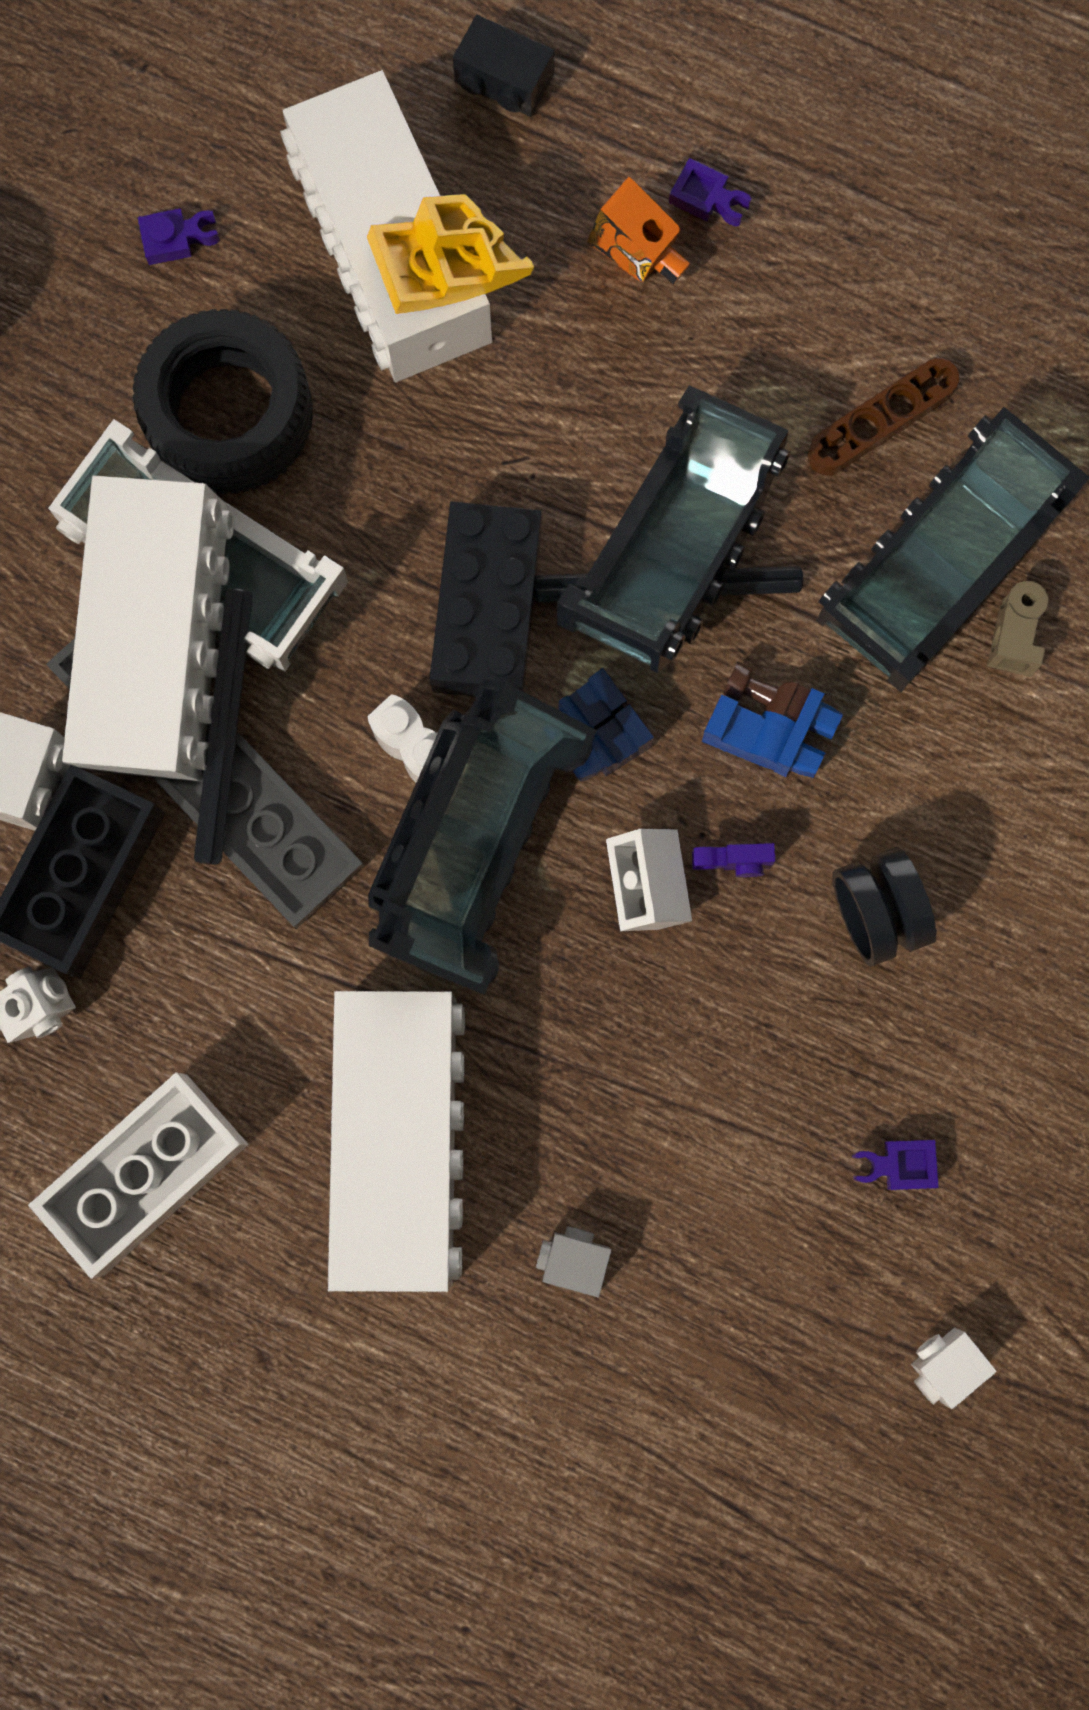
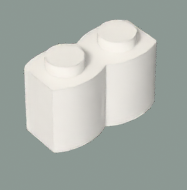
(402, 733)

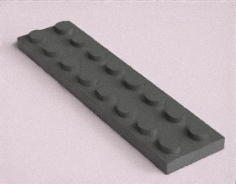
(268, 828)

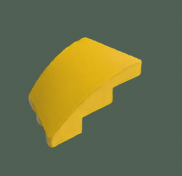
(443, 255)

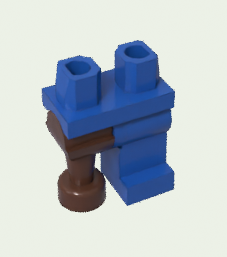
(778, 734)

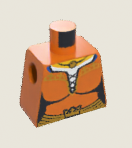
(638, 234)

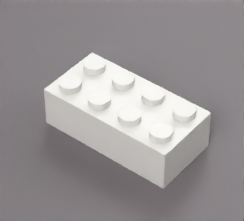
(138, 1175)

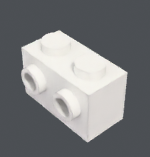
(648, 879)

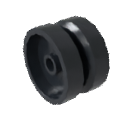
(884, 906)

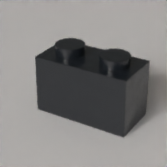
(503, 66)

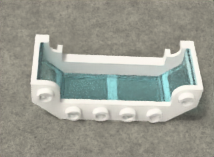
(285, 583)

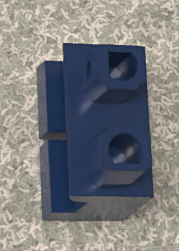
(619, 729)

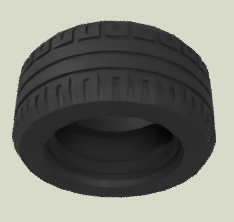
(210, 342)

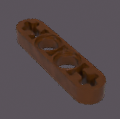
(885, 419)

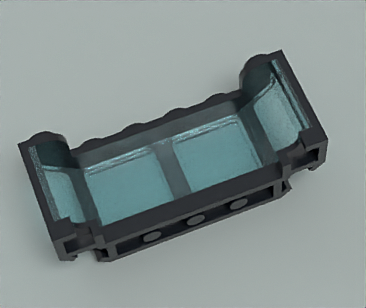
(679, 532)
(952, 548)
(467, 830)

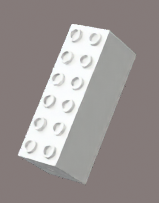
(366, 172)
(147, 628)
(395, 1142)

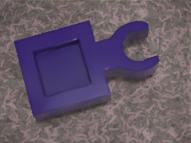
(703, 190)
(169, 236)
(745, 859)
(905, 1165)

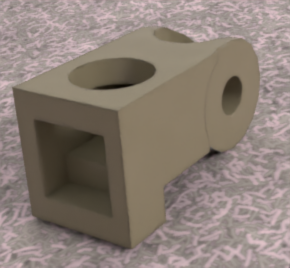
(1015, 630)

